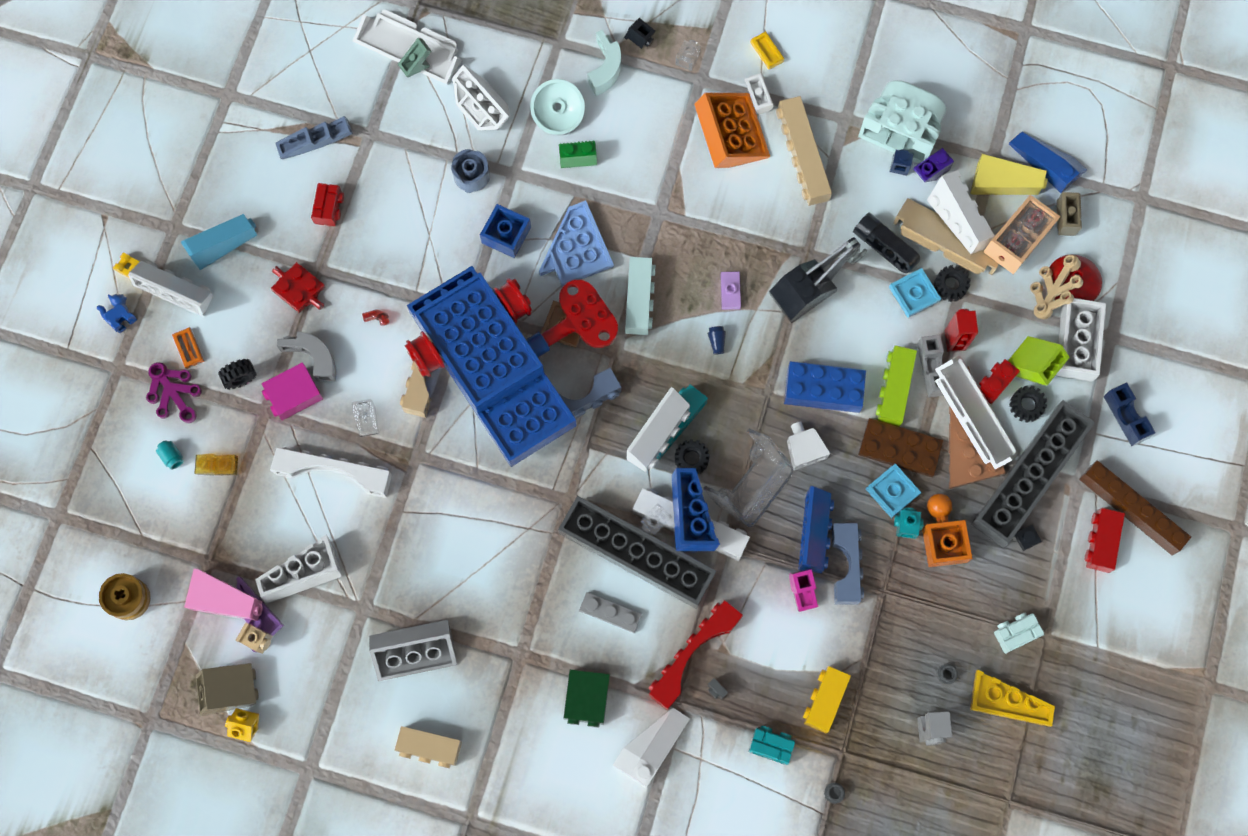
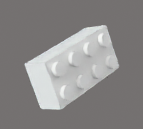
(1082, 338)

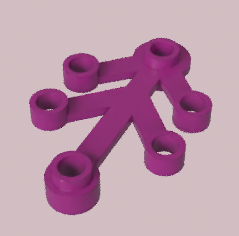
(171, 390)

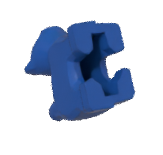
(118, 314)

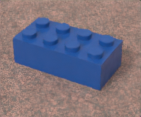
(825, 387)

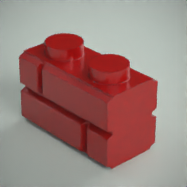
(327, 204)

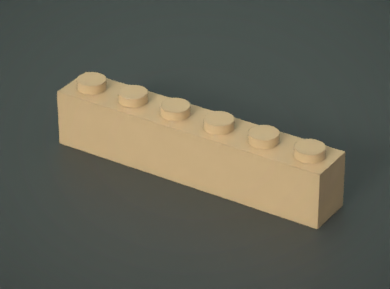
(804, 151)

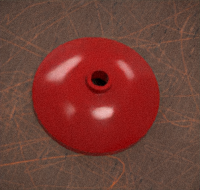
(1087, 271)

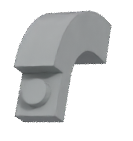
(324, 365)

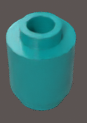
(169, 454)

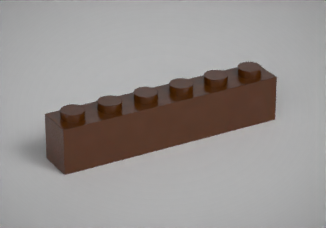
(1135, 507)

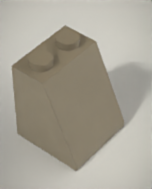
(226, 688)

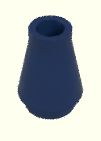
(717, 339)

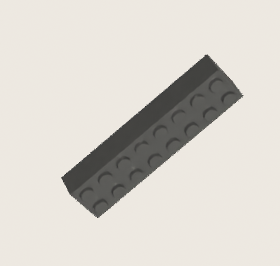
(1032, 473)
(637, 552)

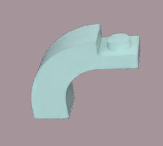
(607, 74)

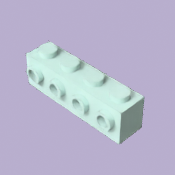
(639, 296)

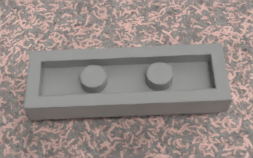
(610, 612)

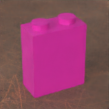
(291, 391)

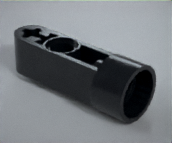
(886, 243)

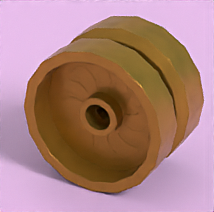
(120, 586)

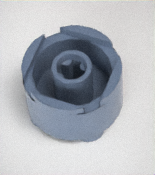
(476, 178)

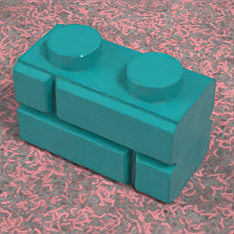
(772, 746)

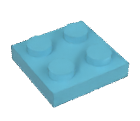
(914, 292)
(893, 490)

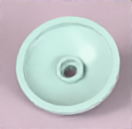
(544, 110)

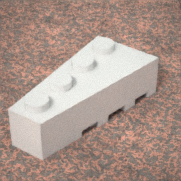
(960, 212)
(305, 570)

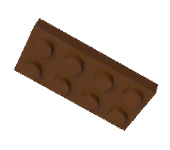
(900, 447)

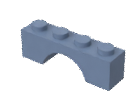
(605, 387)
(846, 538)

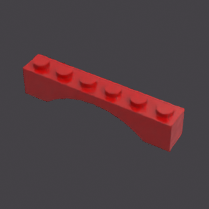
(669, 686)

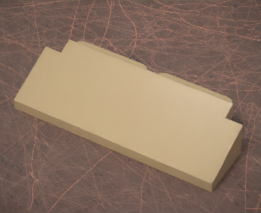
(933, 233)

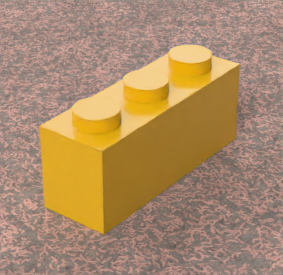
(826, 699)

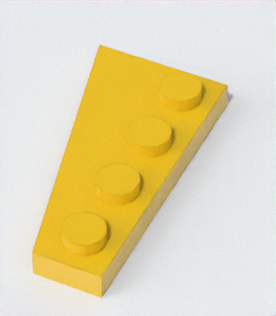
(1003, 700)

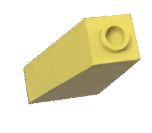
(1005, 177)

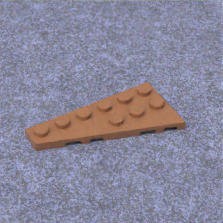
(965, 462)

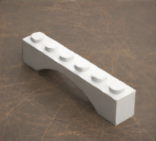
(292, 464)

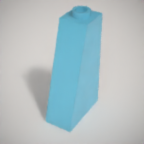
(219, 240)

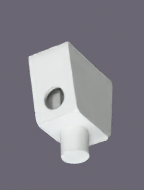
(805, 447)

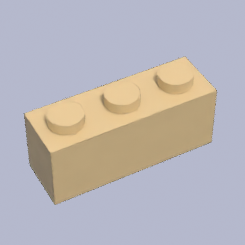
(428, 747)

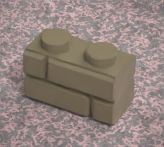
(1070, 211)

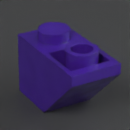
(934, 166)

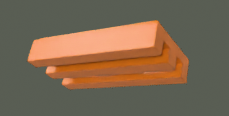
(194, 361)

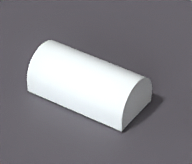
(759, 93)

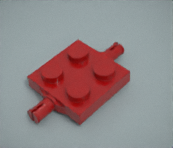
(298, 287)

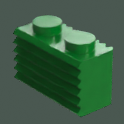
(578, 154)

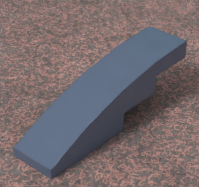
(314, 138)

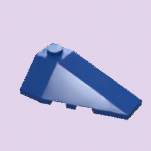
(1060, 167)

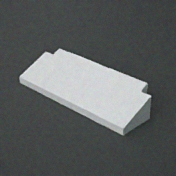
(394, 36)
(975, 413)

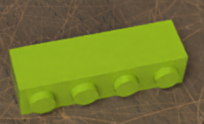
(897, 385)

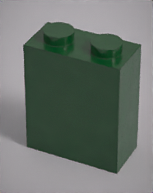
(586, 698)

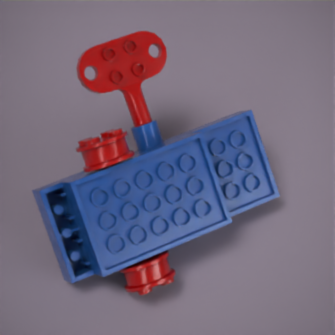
(494, 366)

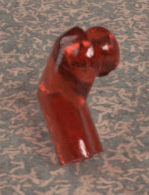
(376, 314)

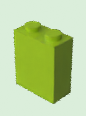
(1038, 360)

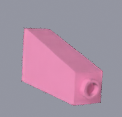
(218, 597)

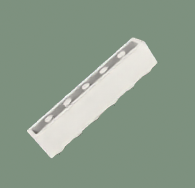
(731, 541)

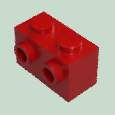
(998, 381)

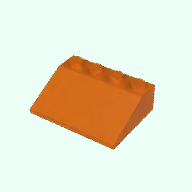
(731, 129)

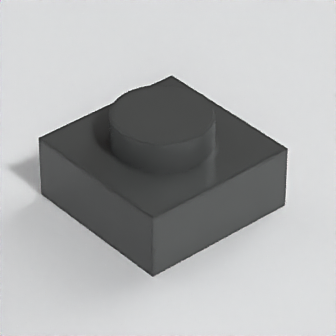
(716, 689)

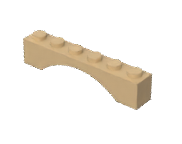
(417, 398)

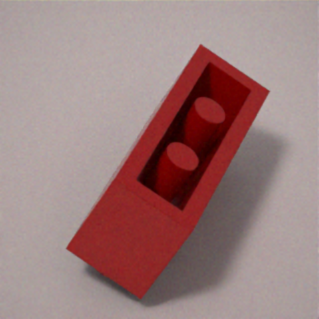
(961, 330)
(1104, 540)

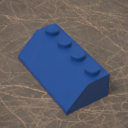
(815, 530)

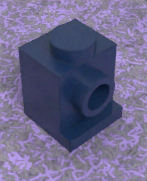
(901, 158)

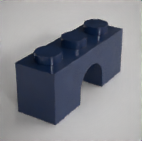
(1122, 406)

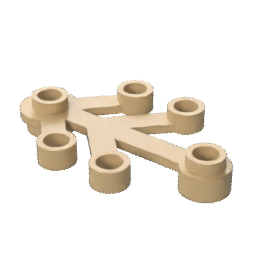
(1045, 307)

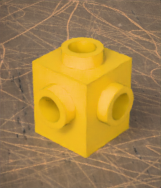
(242, 724)

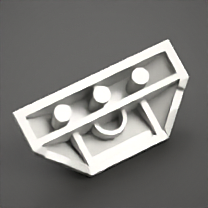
(479, 100)

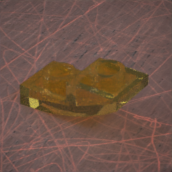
(216, 465)

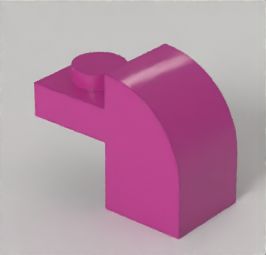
(803, 587)

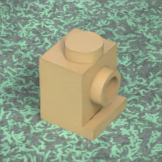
(249, 633)

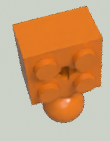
(953, 532)

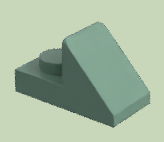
(415, 58)

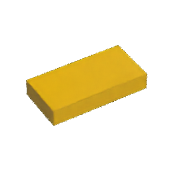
(767, 50)

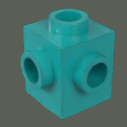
(908, 523)

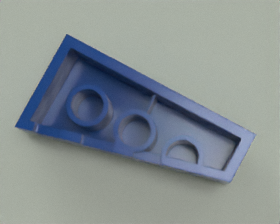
(691, 518)

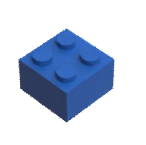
(505, 231)

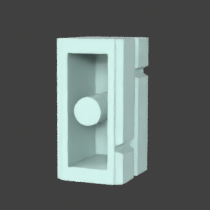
(1019, 632)

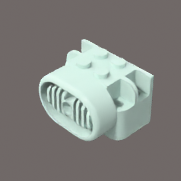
(904, 120)

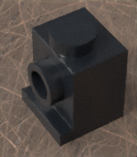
(640, 33)

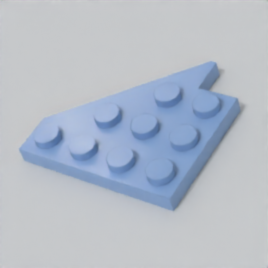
(577, 247)

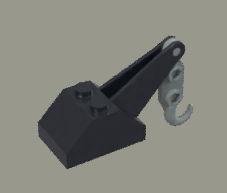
(810, 284)

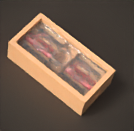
(1021, 234)

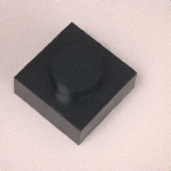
(1027, 537)

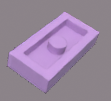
(730, 290)

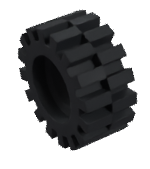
(952, 273)
(237, 374)
(1036, 396)
(696, 447)

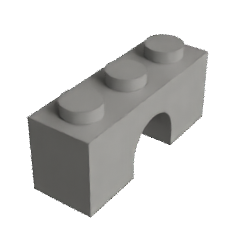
(931, 353)
(934, 728)

